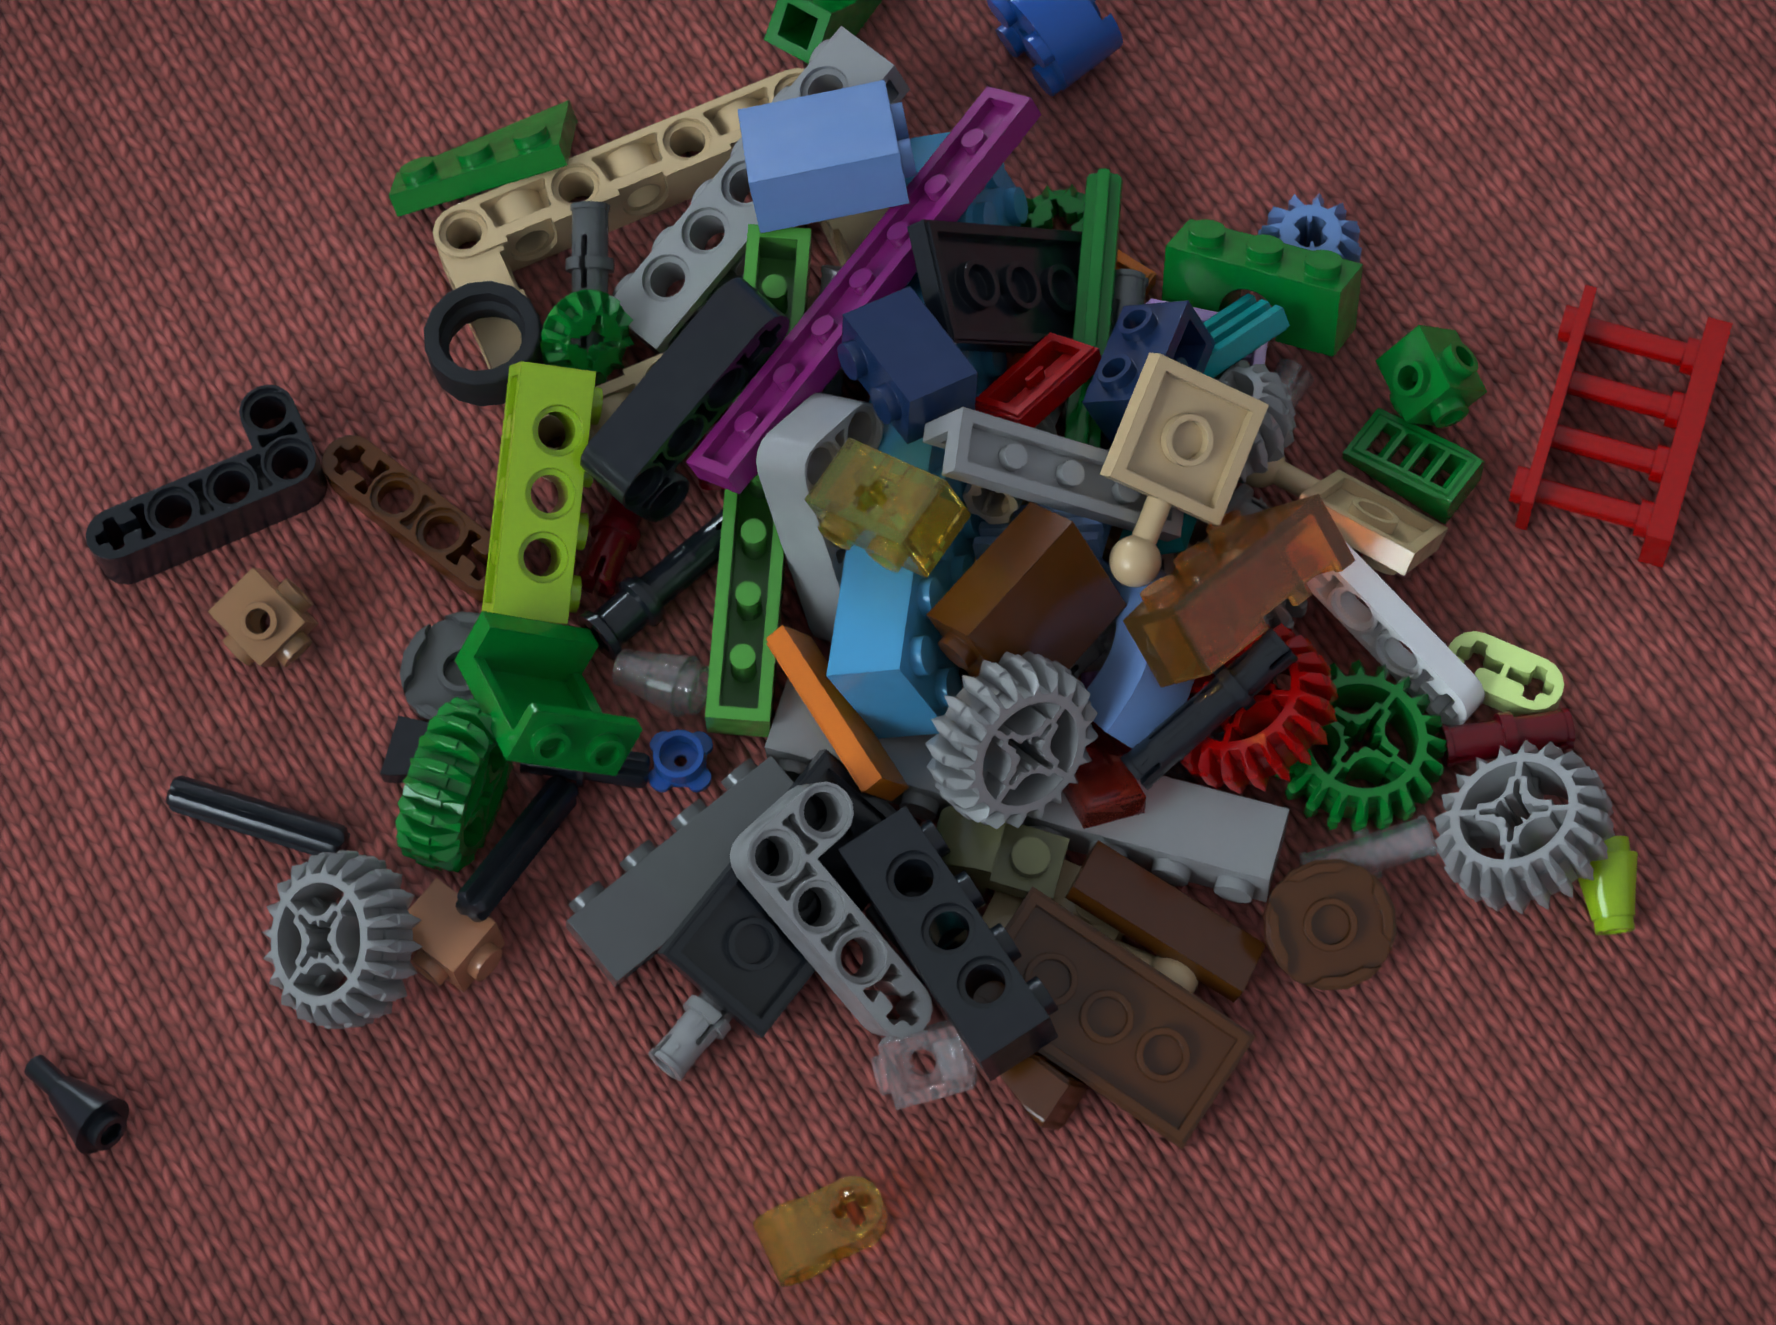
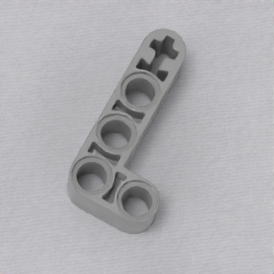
(788, 468)
(839, 916)

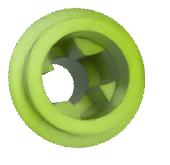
(1613, 891)

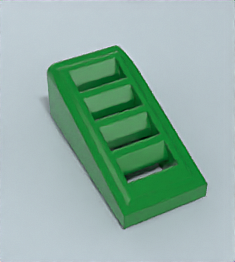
(1437, 501)

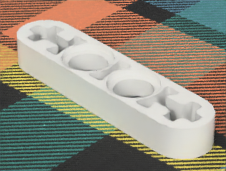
(1432, 667)

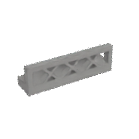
(1037, 468)

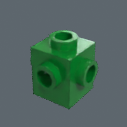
(1431, 377)

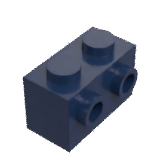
(1144, 328)
(905, 362)

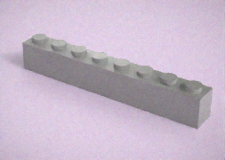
(1180, 838)

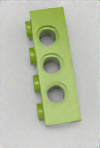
(523, 458)

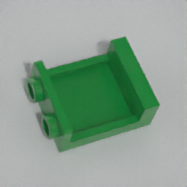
(537, 697)

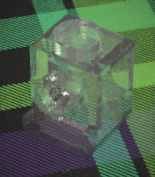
(909, 1086)

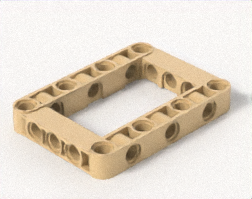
(637, 179)

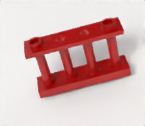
(1665, 466)

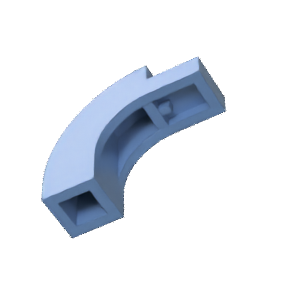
(1125, 689)

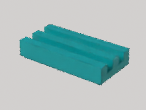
(1241, 330)

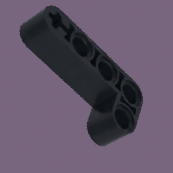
(682, 398)
(205, 496)

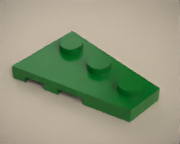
(493, 160)

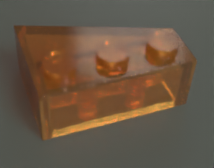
(1229, 583)

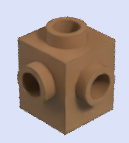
(244, 616)

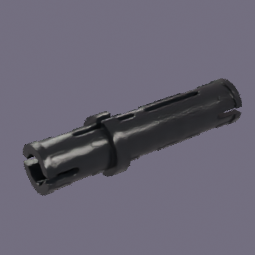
(1209, 708)

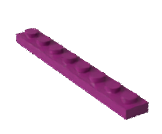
(876, 269)

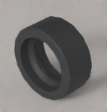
(463, 307)

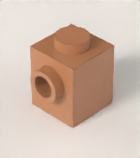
(452, 942)

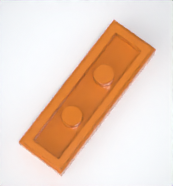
(838, 720)

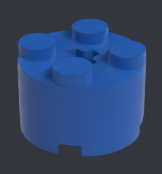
(1058, 36)

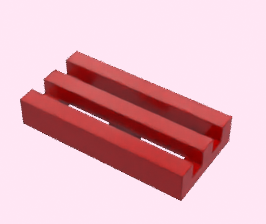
(1040, 380)

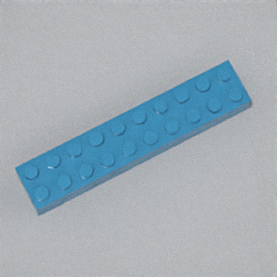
(882, 639)

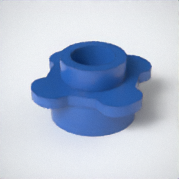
(675, 744)

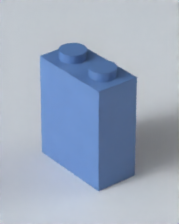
(826, 156)

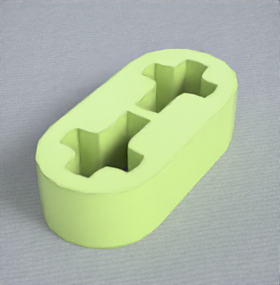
(1507, 671)

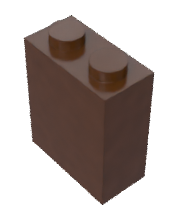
(1028, 593)

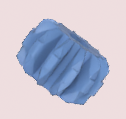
(1315, 227)

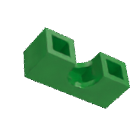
(1313, 287)

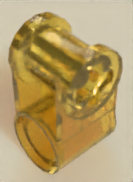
(812, 1231)

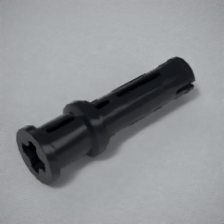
(643, 598)

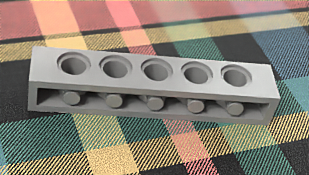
(721, 208)

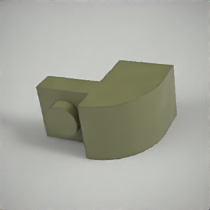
(1004, 857)

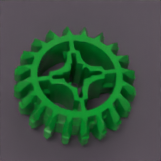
(1378, 760)
(452, 788)

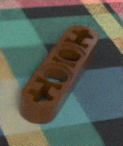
(415, 523)

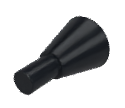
(88, 1114)

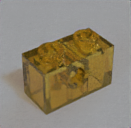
(886, 508)

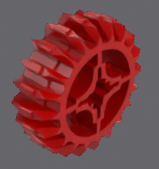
(1274, 729)

